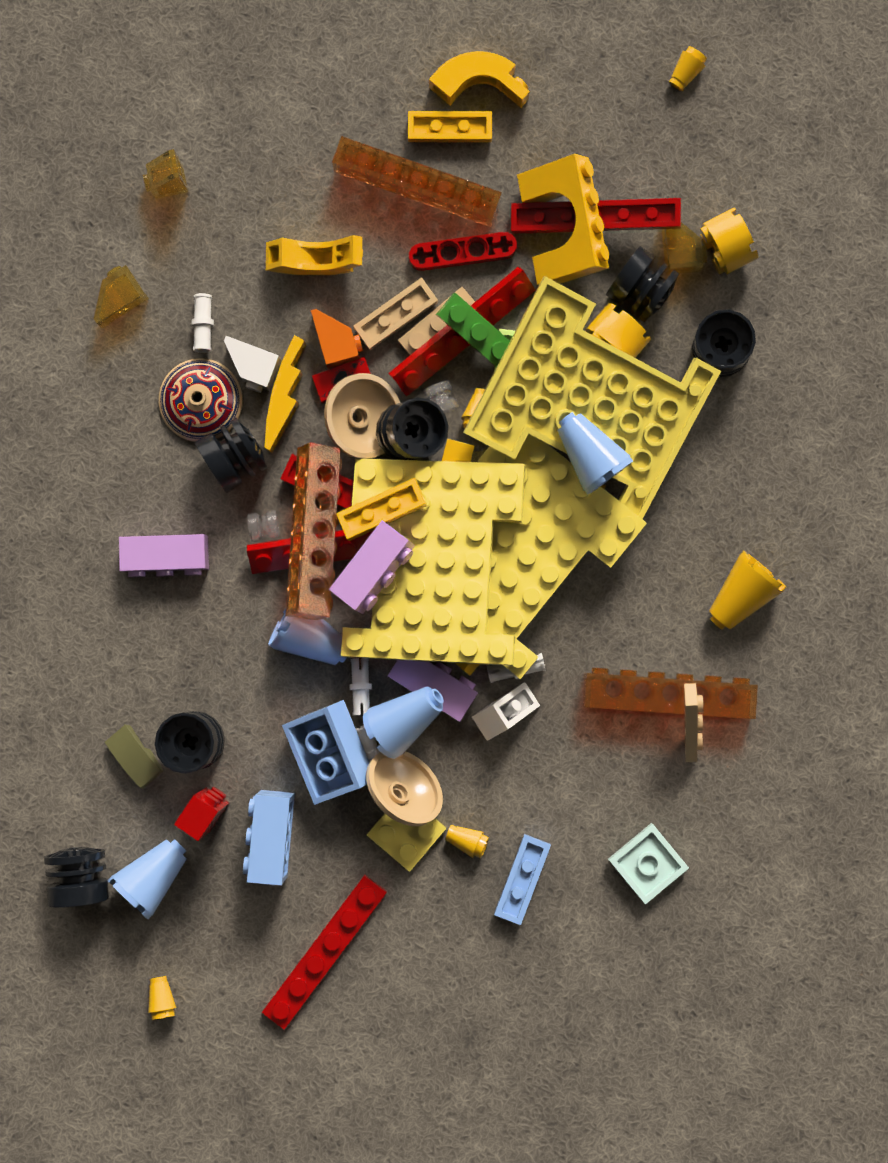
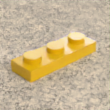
(449, 126)
(385, 506)

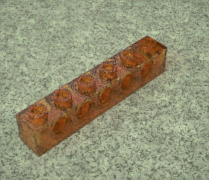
(416, 181)
(304, 543)
(595, 696)

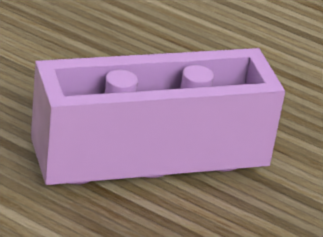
(163, 554)
(372, 568)
(420, 674)

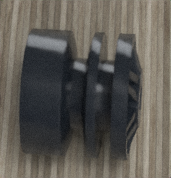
(642, 284)
(732, 330)
(426, 425)
(231, 455)
(173, 739)
(76, 877)

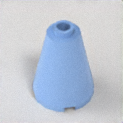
(591, 452)
(307, 639)
(402, 720)
(150, 876)

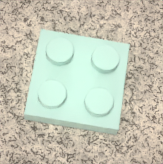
(648, 863)

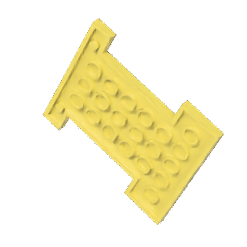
(562, 370)
(554, 535)
(442, 593)

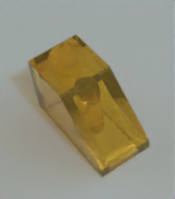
(165, 175)
(683, 250)
(118, 295)

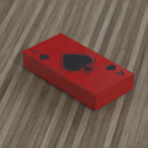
(328, 379)

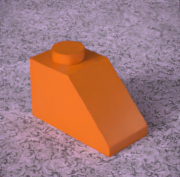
(336, 340)

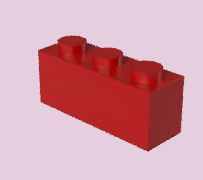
(202, 812)

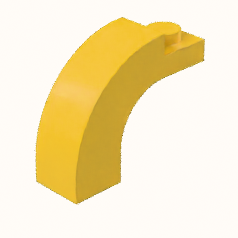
(475, 69)
(314, 258)

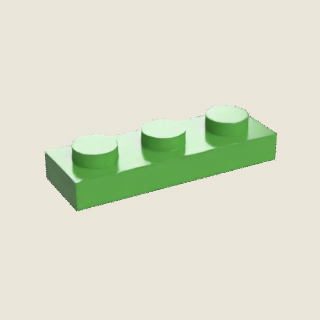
(473, 328)

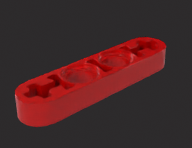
(461, 246)

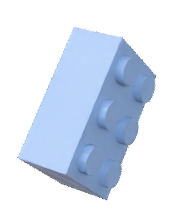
(328, 752)
(269, 837)

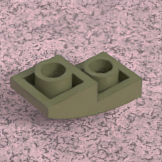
(133, 757)

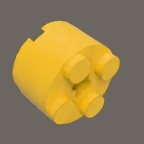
(729, 241)
(619, 330)

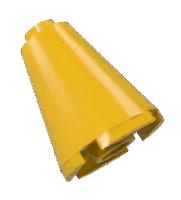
(744, 592)

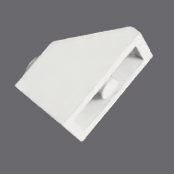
(253, 364)
(505, 711)

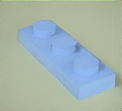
(522, 879)

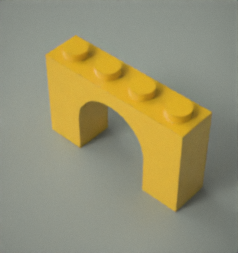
(585, 250)

